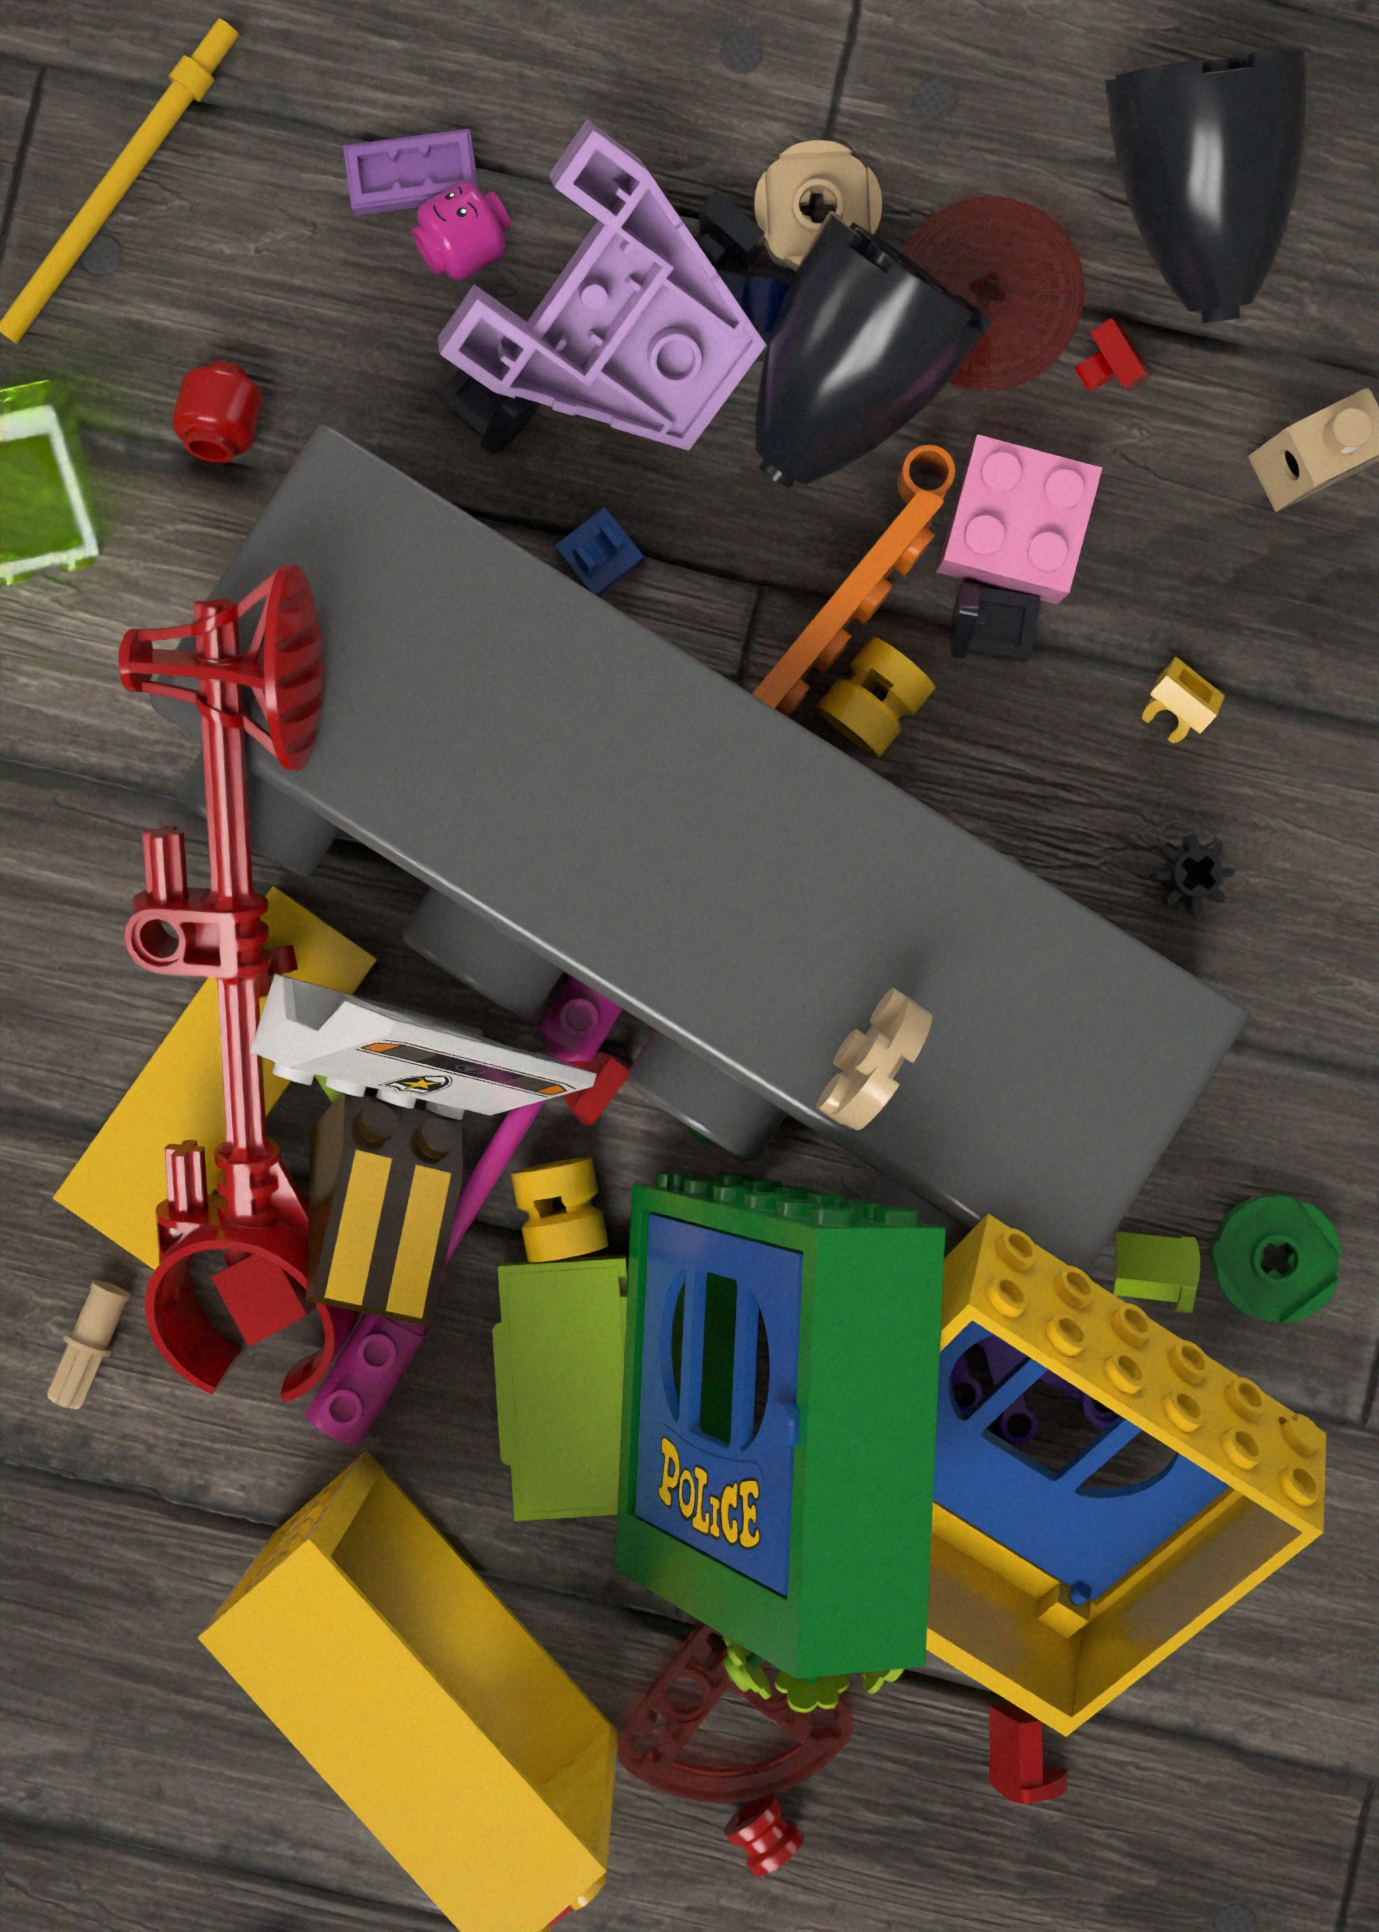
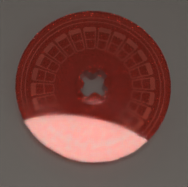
(1035, 274)

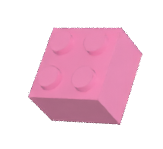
(1019, 519)

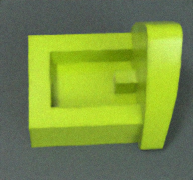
(1157, 1269)

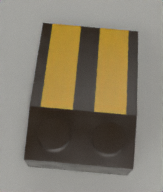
(381, 1207)

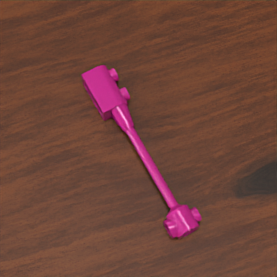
(384, 1346)

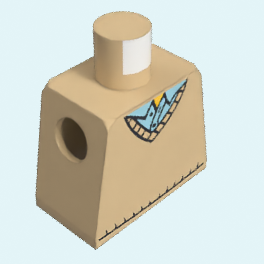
(1326, 448)

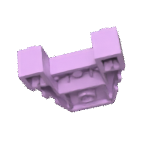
(632, 323)

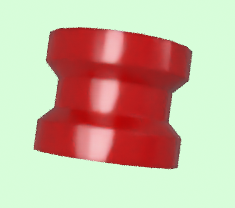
(764, 1835)

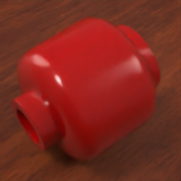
(217, 412)

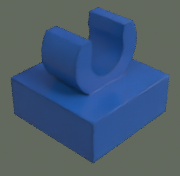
(599, 552)

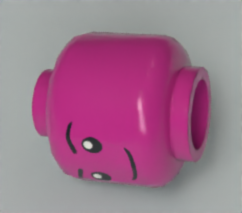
(461, 231)

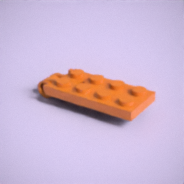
(864, 588)

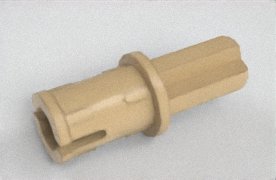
(87, 1345)

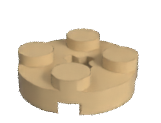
(807, 170)
(874, 1059)

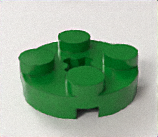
(1312, 1262)

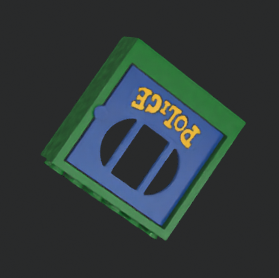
(823, 1522)

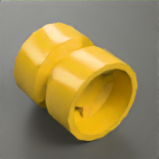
(863, 716)
(566, 1231)

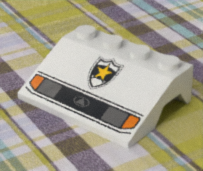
(402, 1054)

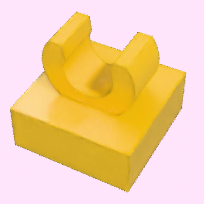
(1185, 695)

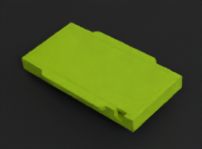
(561, 1383)

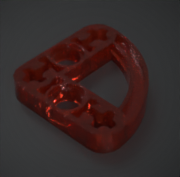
(725, 1783)

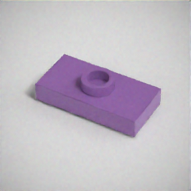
(407, 170)

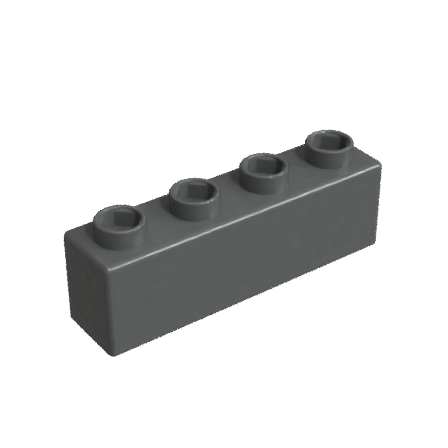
(704, 870)

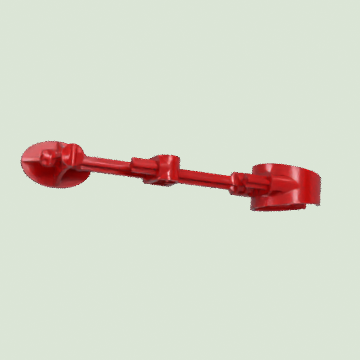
(224, 940)

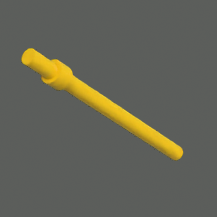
(190, 81)

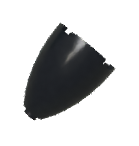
(1211, 169)
(855, 353)

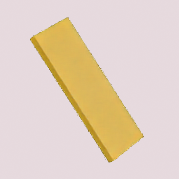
(183, 1092)

